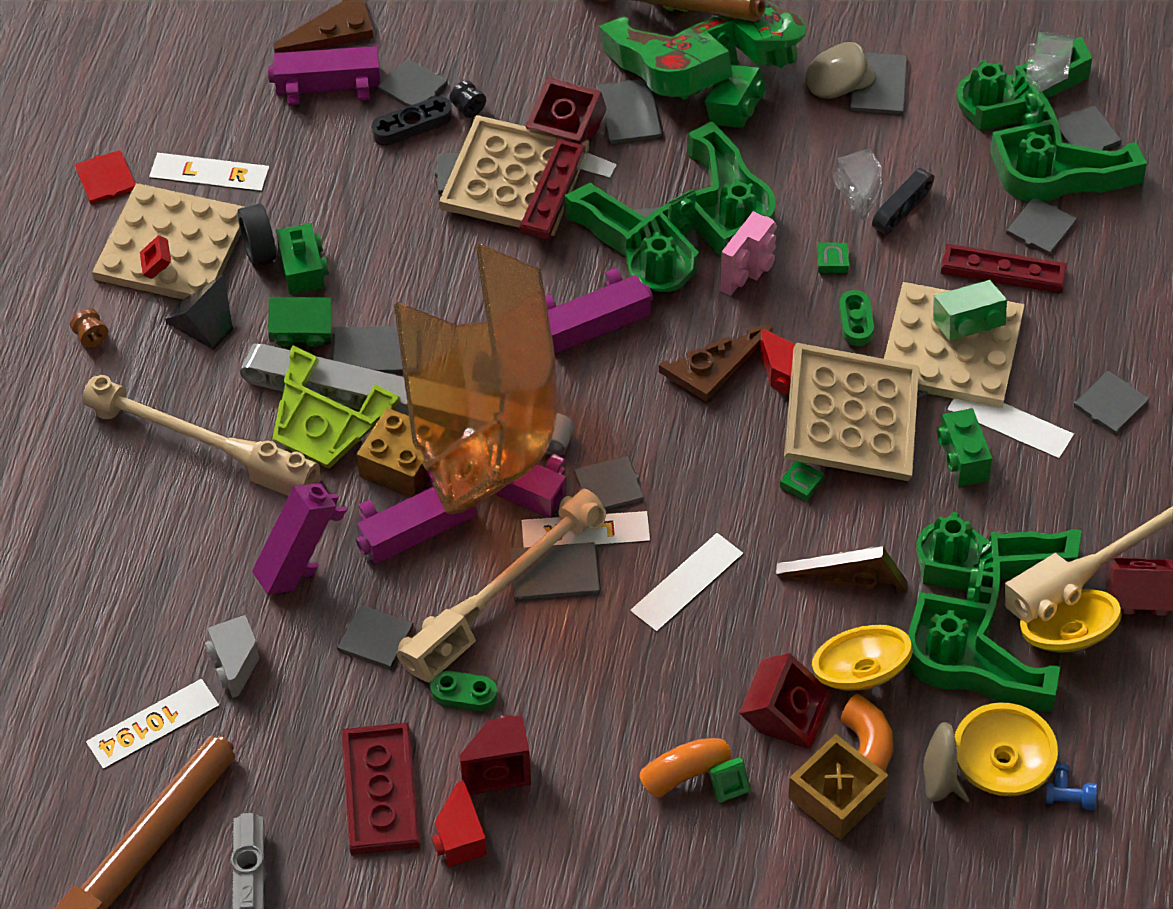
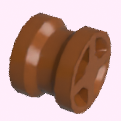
(89, 328)

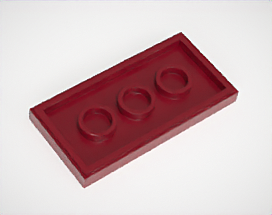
(379, 788)

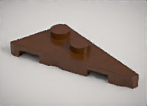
(338, 25)
(709, 368)
(853, 568)

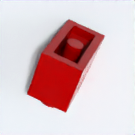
(777, 360)
(458, 829)

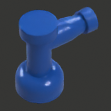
(1060, 792)

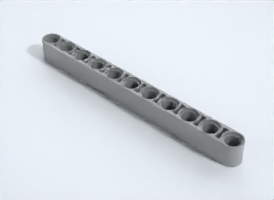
(352, 384)

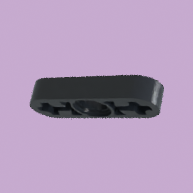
(433, 120)
(903, 201)

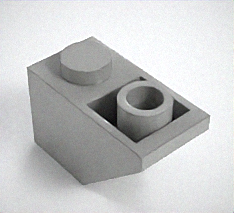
(235, 651)

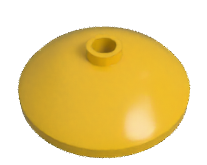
(1075, 625)
(862, 657)
(1008, 734)

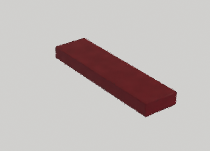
(552, 188)
(1003, 268)

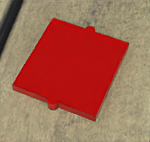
(105, 176)

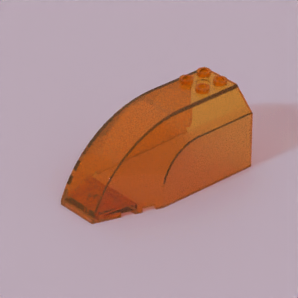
(482, 389)

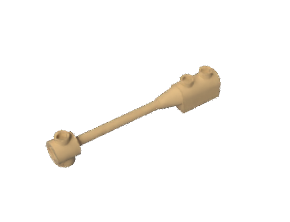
(264, 460)
(1056, 580)
(450, 634)

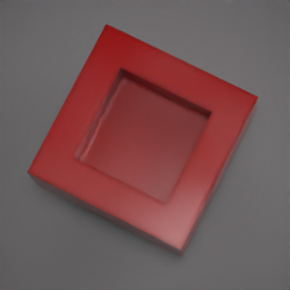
(155, 257)

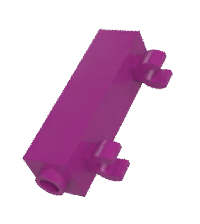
(325, 71)
(598, 311)
(540, 488)
(404, 524)
(296, 537)

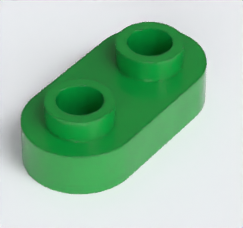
(857, 320)
(462, 692)

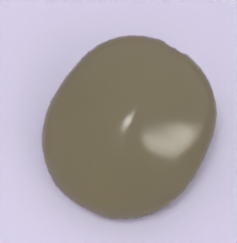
(839, 71)
(941, 765)

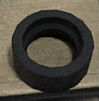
(256, 233)

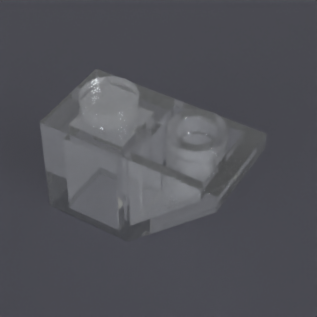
(1050, 59)
(860, 180)

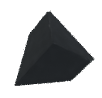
(204, 314)

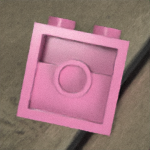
(748, 253)

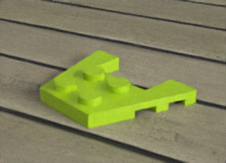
(317, 424)

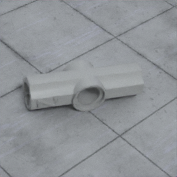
(248, 849)

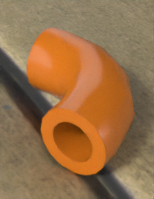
(871, 728)
(683, 764)

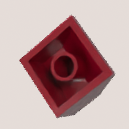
(567, 111)
(1141, 584)
(786, 701)
(497, 757)

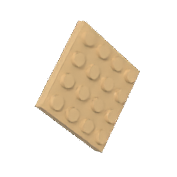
(499, 172)
(198, 234)
(962, 368)
(852, 412)

